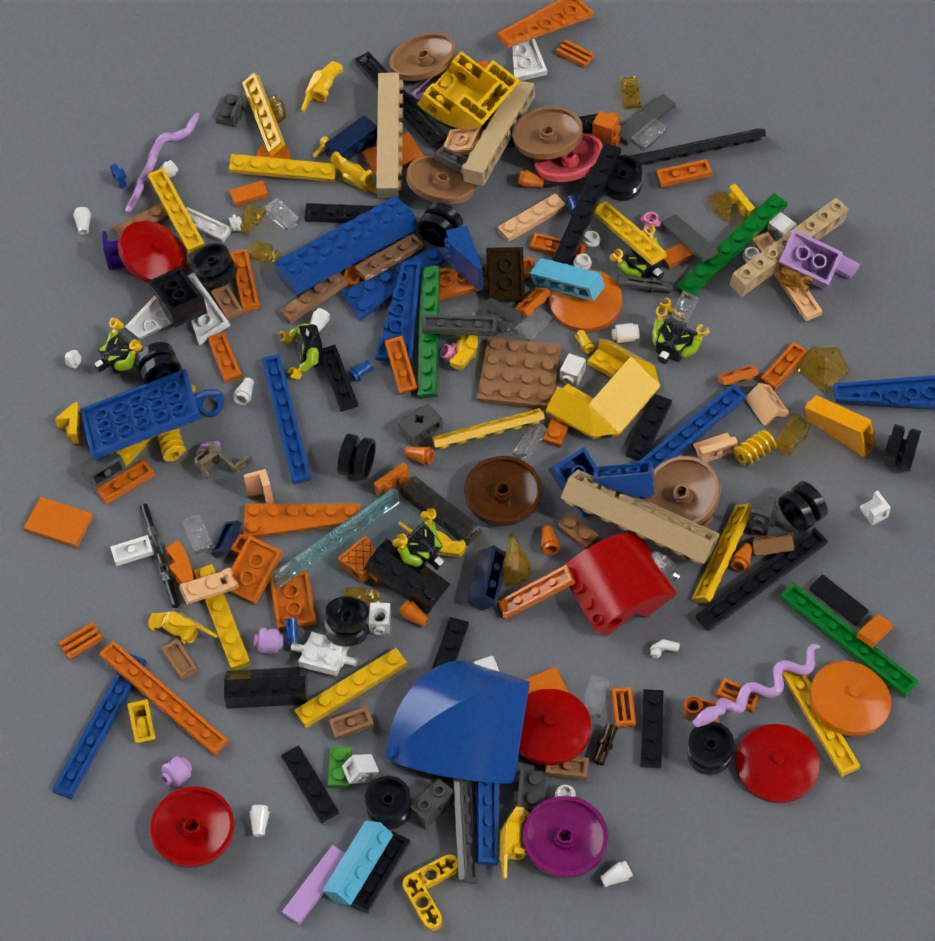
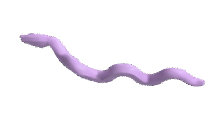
(152, 157)
(711, 713)

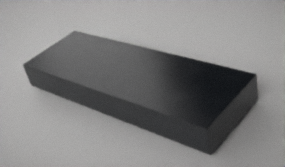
(839, 599)

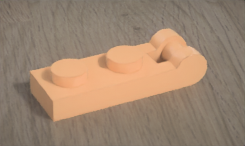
(208, 586)

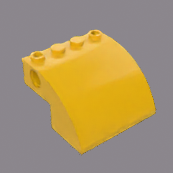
(468, 93)

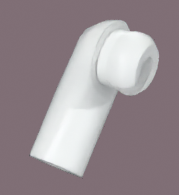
(663, 645)

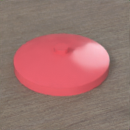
(572, 165)

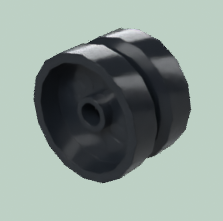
(625, 179)
(436, 221)
(214, 265)
(156, 361)
(901, 447)
(356, 456)
(802, 506)
(346, 621)
(710, 748)
(388, 801)

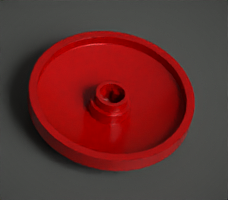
(150, 250)
(554, 727)
(777, 763)
(192, 827)

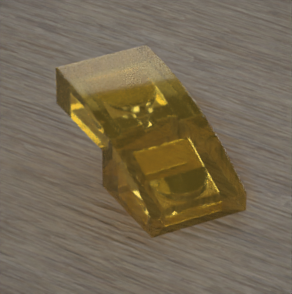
(630, 92)

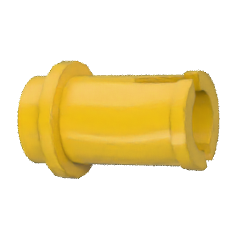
(586, 345)

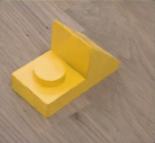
(71, 421)
(141, 721)

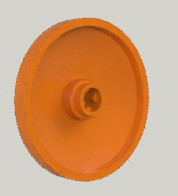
(584, 314)
(850, 698)

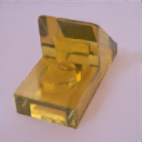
(793, 432)

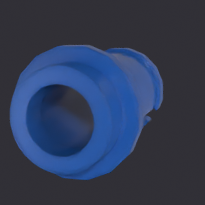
(572, 202)
(358, 372)
(291, 630)

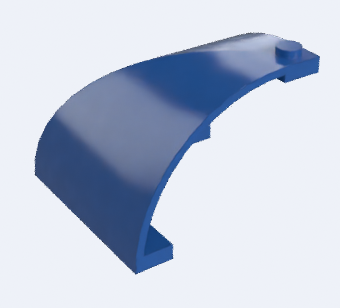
(461, 723)

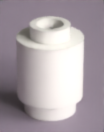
(625, 332)

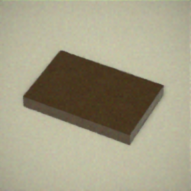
(505, 274)

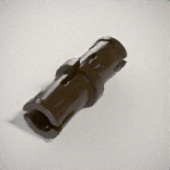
(604, 744)

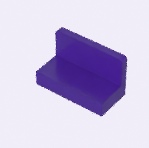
(111, 253)

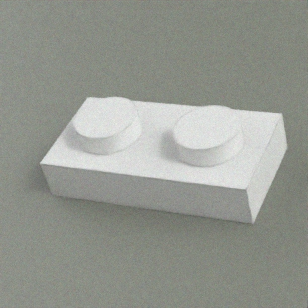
(131, 550)

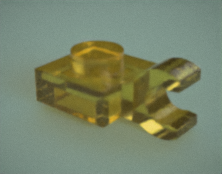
(278, 108)
(721, 203)
(252, 216)
(263, 251)
(792, 280)
(360, 593)

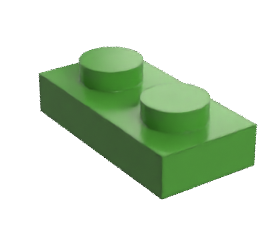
(338, 757)

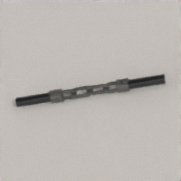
(166, 575)

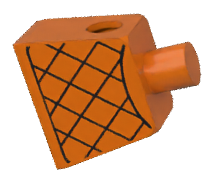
(355, 559)

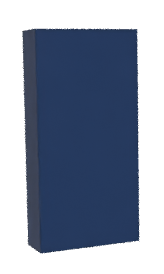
(226, 539)

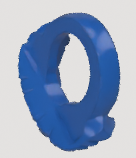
(216, 394)

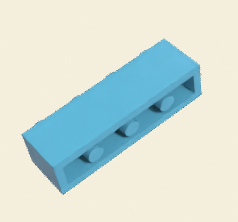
(567, 279)
(357, 862)

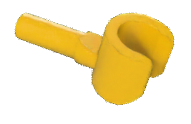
(323, 140)
(667, 305)

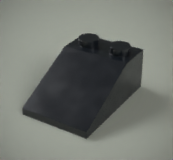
(178, 297)

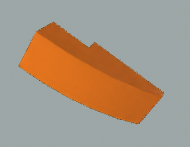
(180, 566)

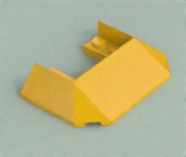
(620, 400)

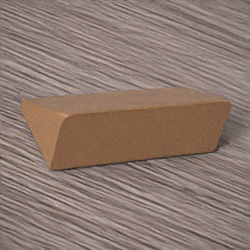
(773, 543)

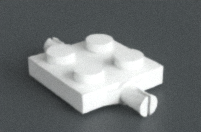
(323, 655)

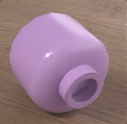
(268, 641)
(176, 771)

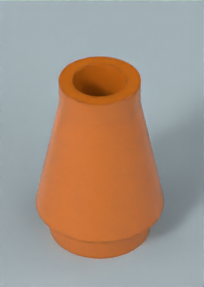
(529, 179)
(420, 454)
(549, 541)
(741, 560)
(413, 613)

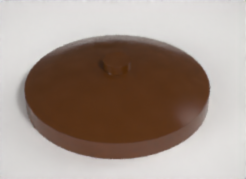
(502, 490)

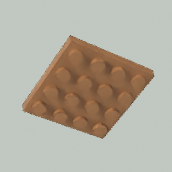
(519, 373)

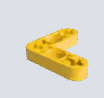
(423, 884)

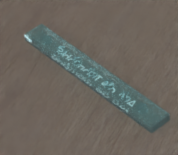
(335, 538)

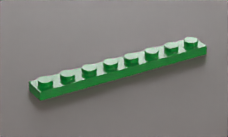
(733, 245)
(428, 342)
(846, 638)

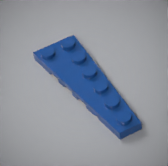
(369, 294)
(403, 310)
(896, 392)

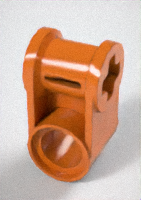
(699, 704)

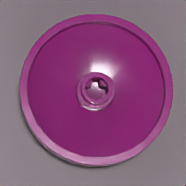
(565, 837)

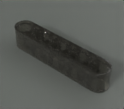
(447, 515)

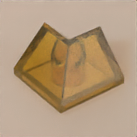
(823, 366)
(516, 563)

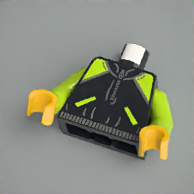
(634, 265)
(675, 340)
(307, 346)
(117, 351)
(421, 544)

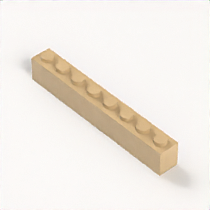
(497, 134)
(389, 136)

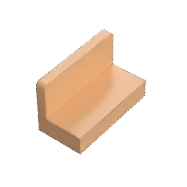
(766, 403)
(715, 447)
(257, 484)

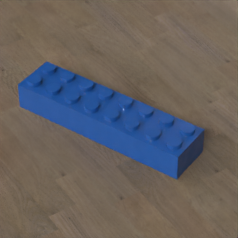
(345, 245)

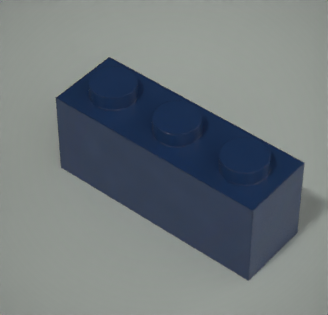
(353, 139)
(487, 578)

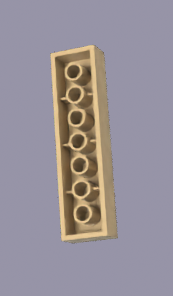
(641, 517)

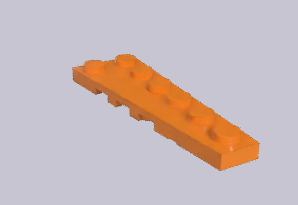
(544, 21)
(454, 284)
(272, 519)

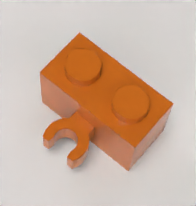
(607, 128)

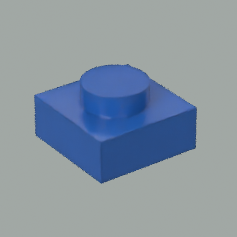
(118, 175)

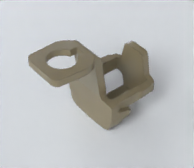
(214, 456)

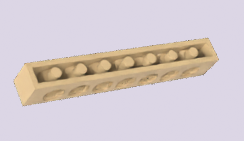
(767, 261)

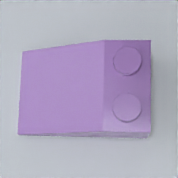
(810, 258)

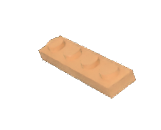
(531, 217)

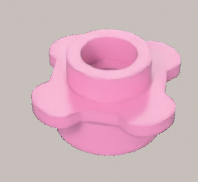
(650, 216)
(447, 352)

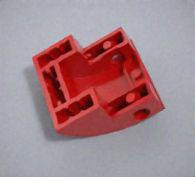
(618, 581)

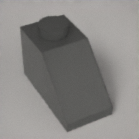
(102, 469)

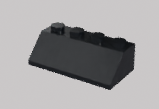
(414, 584)
(265, 687)

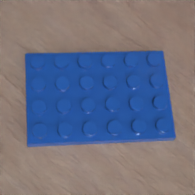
(139, 414)

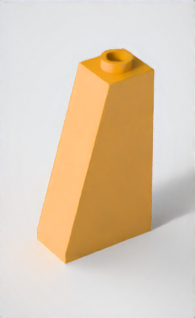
(842, 424)

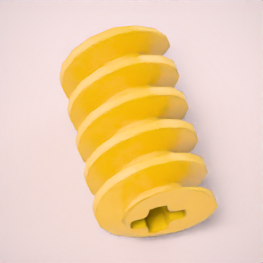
(171, 445)
(754, 446)

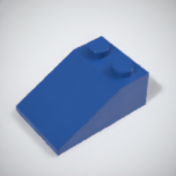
(463, 255)
(564, 469)
(631, 478)

